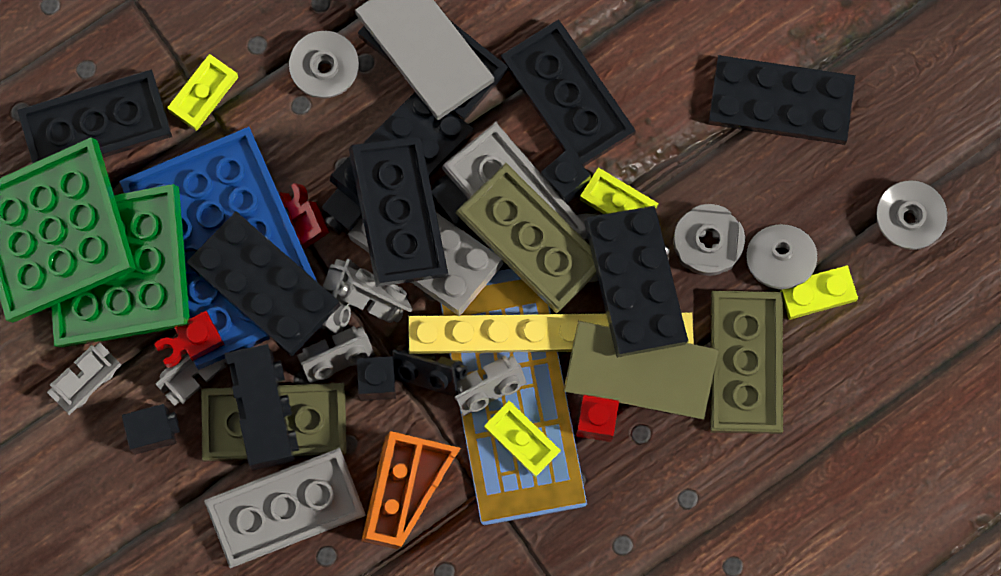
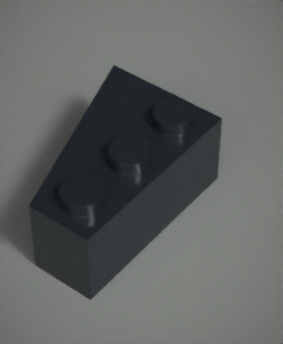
(262, 407)

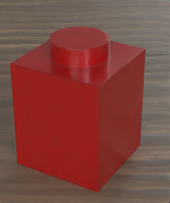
(597, 418)

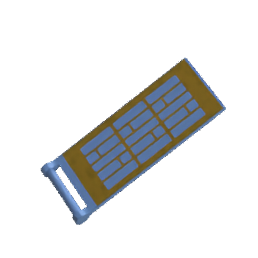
(500, 481)

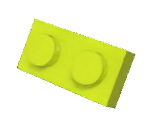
(202, 92)
(611, 195)
(820, 293)
(522, 438)

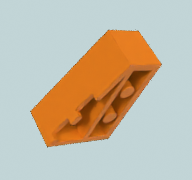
(403, 485)

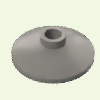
(320, 49)
(918, 200)
(777, 269)

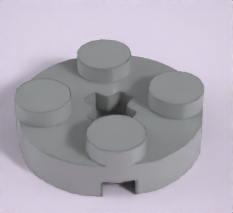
(725, 228)

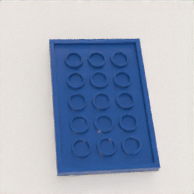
(212, 186)

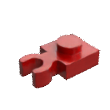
(304, 216)
(195, 339)

